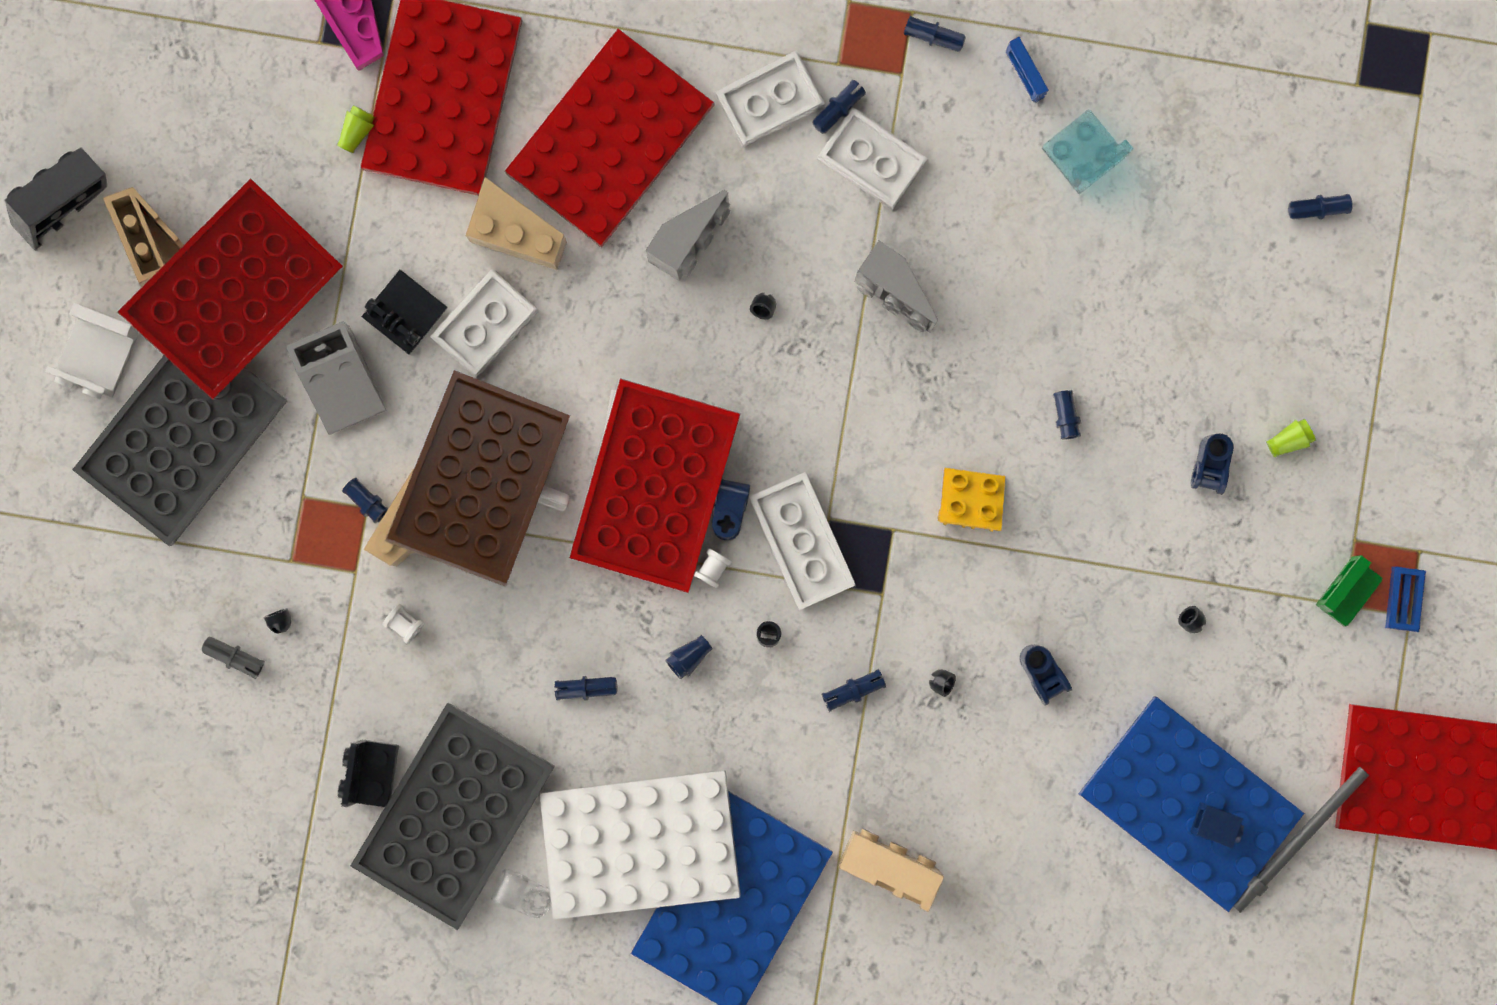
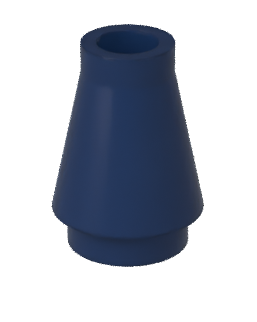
(688, 657)

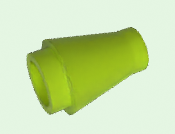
(355, 128)
(1292, 438)

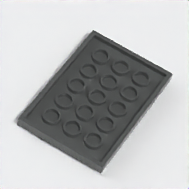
(176, 446)
(452, 816)

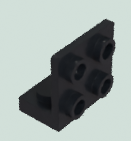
(368, 773)

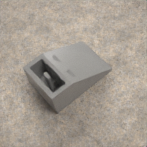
(683, 236)
(892, 281)
(336, 377)

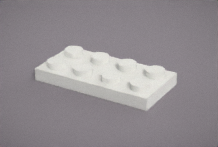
(802, 541)

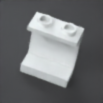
(95, 352)

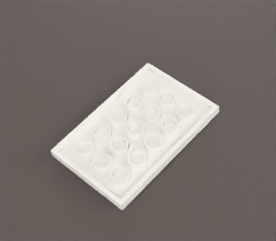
(639, 845)

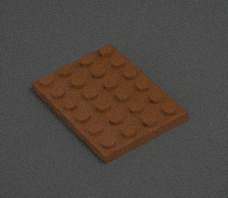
(478, 478)

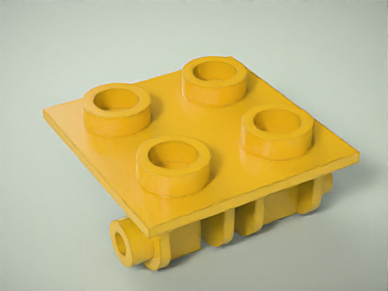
(972, 499)

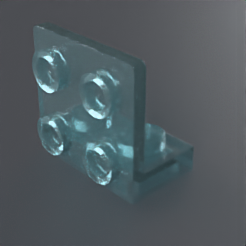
(1085, 151)

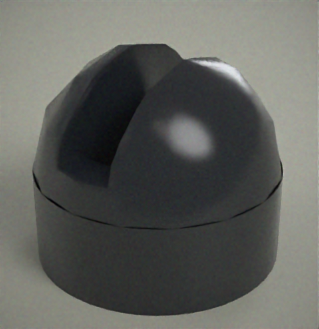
(757, 308)
(1196, 615)
(278, 621)
(768, 628)
(943, 682)

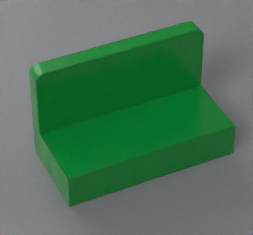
(1349, 590)

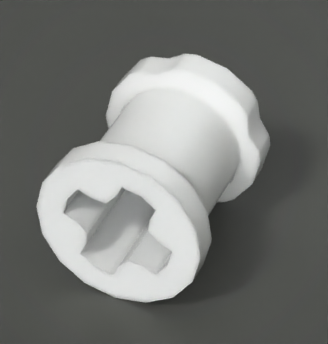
(712, 568)
(403, 624)

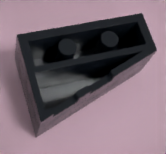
(53, 195)

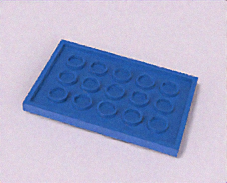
(1156, 786)
(729, 943)

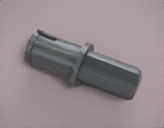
(232, 657)

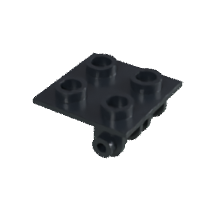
(404, 311)

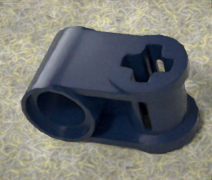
(1212, 465)
(731, 504)
(1047, 678)

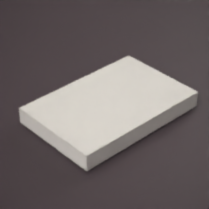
(769, 98)
(872, 158)
(484, 323)

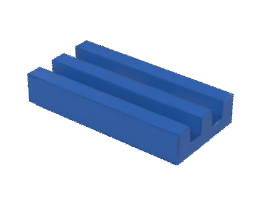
(1026, 70)
(1405, 595)

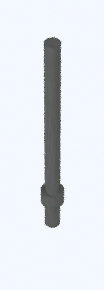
(1259, 883)

